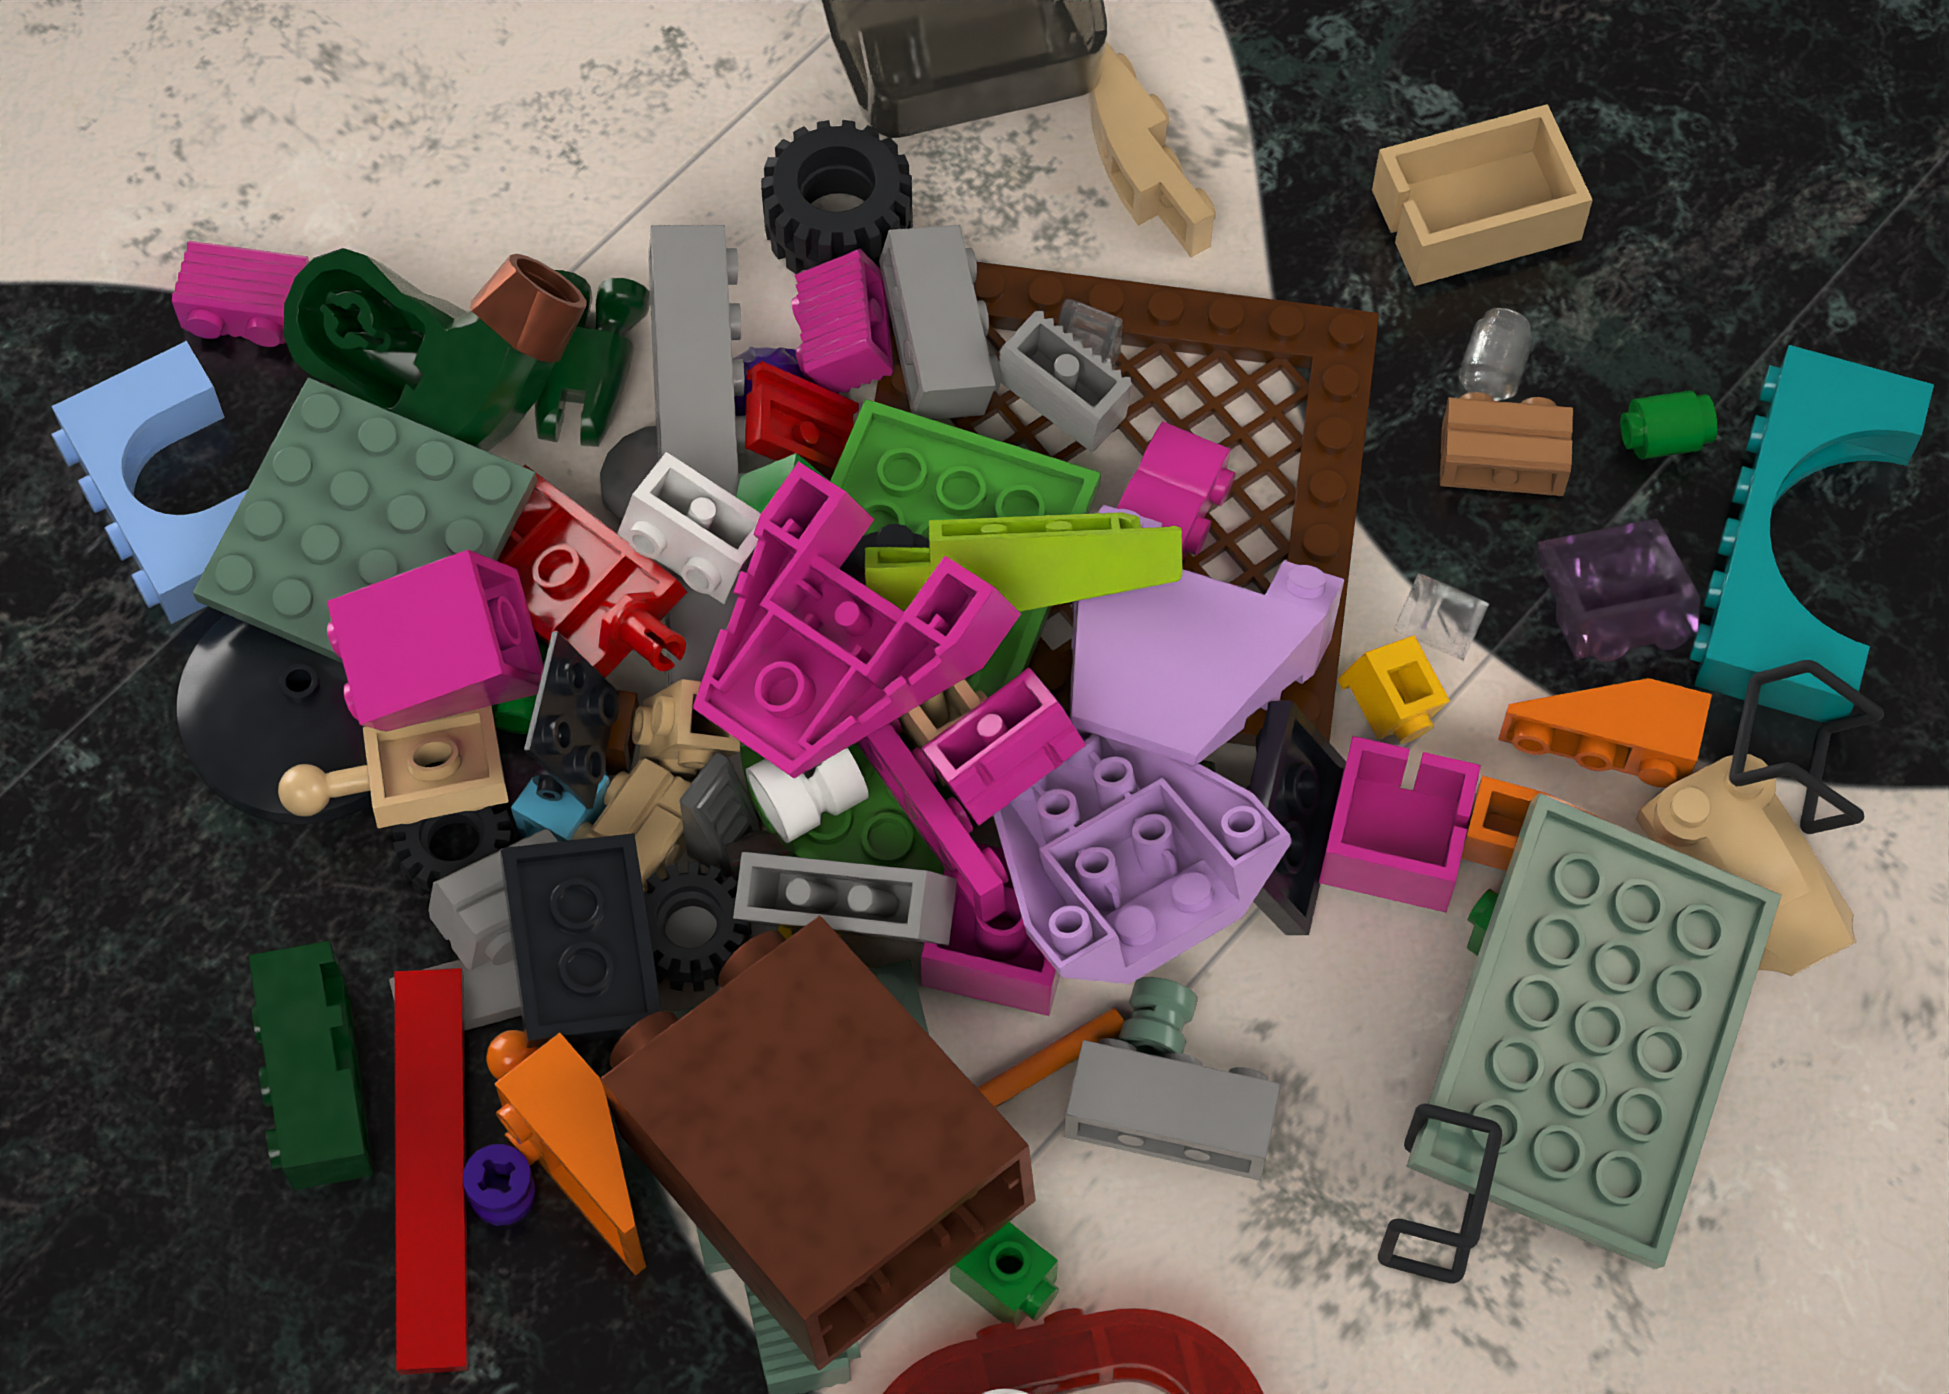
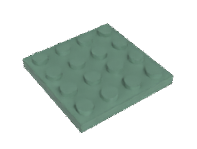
(350, 504)

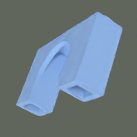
(113, 436)

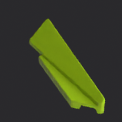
(1035, 557)

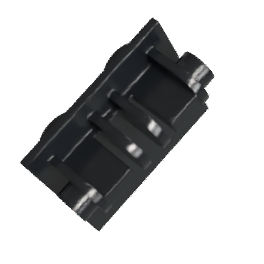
(570, 725)

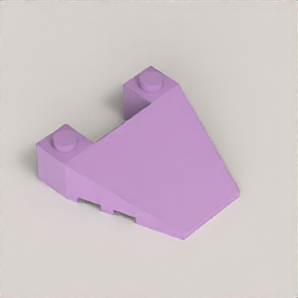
(1195, 656)

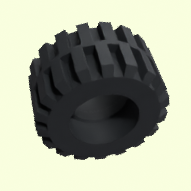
(834, 163)

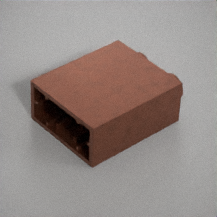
(817, 1137)

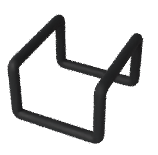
(1813, 781)
(1475, 1205)

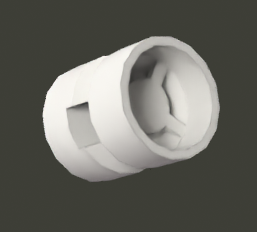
(797, 803)

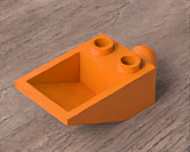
(564, 1122)

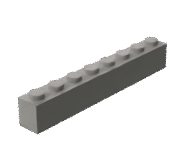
(696, 394)

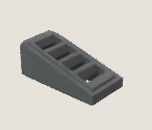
(716, 814)

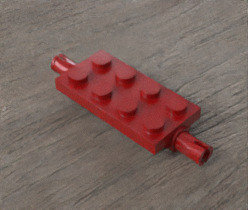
(591, 584)

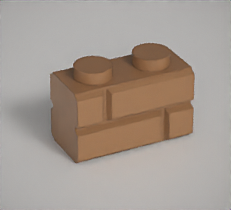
(1506, 445)

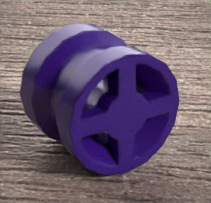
(505, 1199)

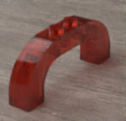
(1084, 1353)

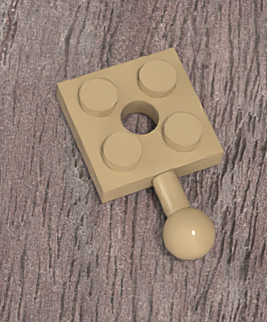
(397, 775)

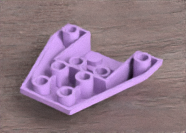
(1133, 858)

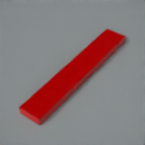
(430, 1172)

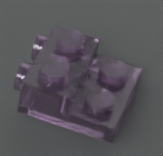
(1619, 590)

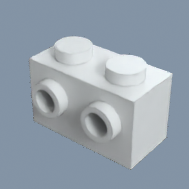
(691, 527)

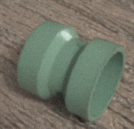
(1158, 1016)

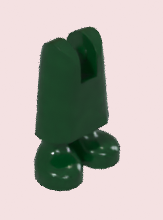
(593, 361)

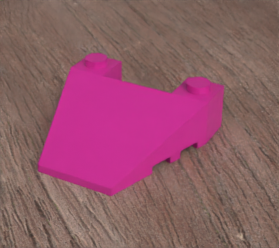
(821, 655)

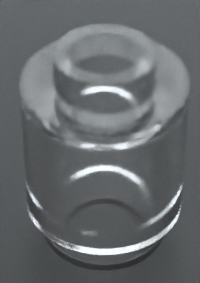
(1496, 354)

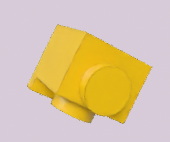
(1396, 689)

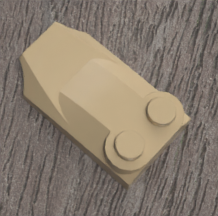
(1757, 840)

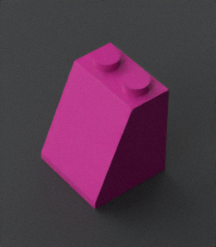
(435, 642)

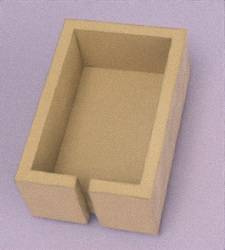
(1481, 194)

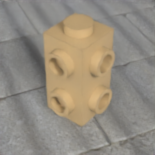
(677, 734)

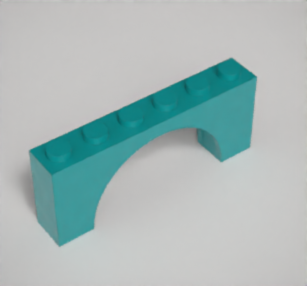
(1817, 418)

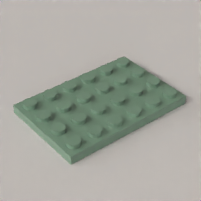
(1597, 1030)

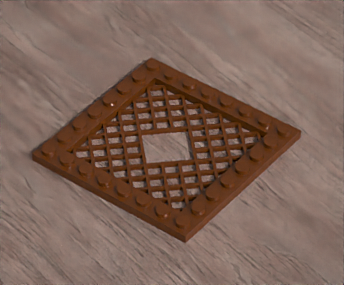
(1223, 327)

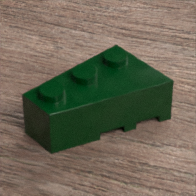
(310, 1066)

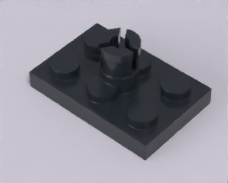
(1299, 784)
(579, 938)

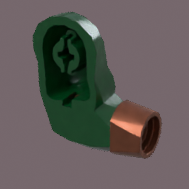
(426, 357)

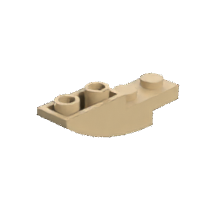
(1143, 170)

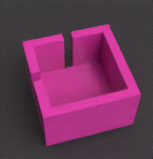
(1397, 838)

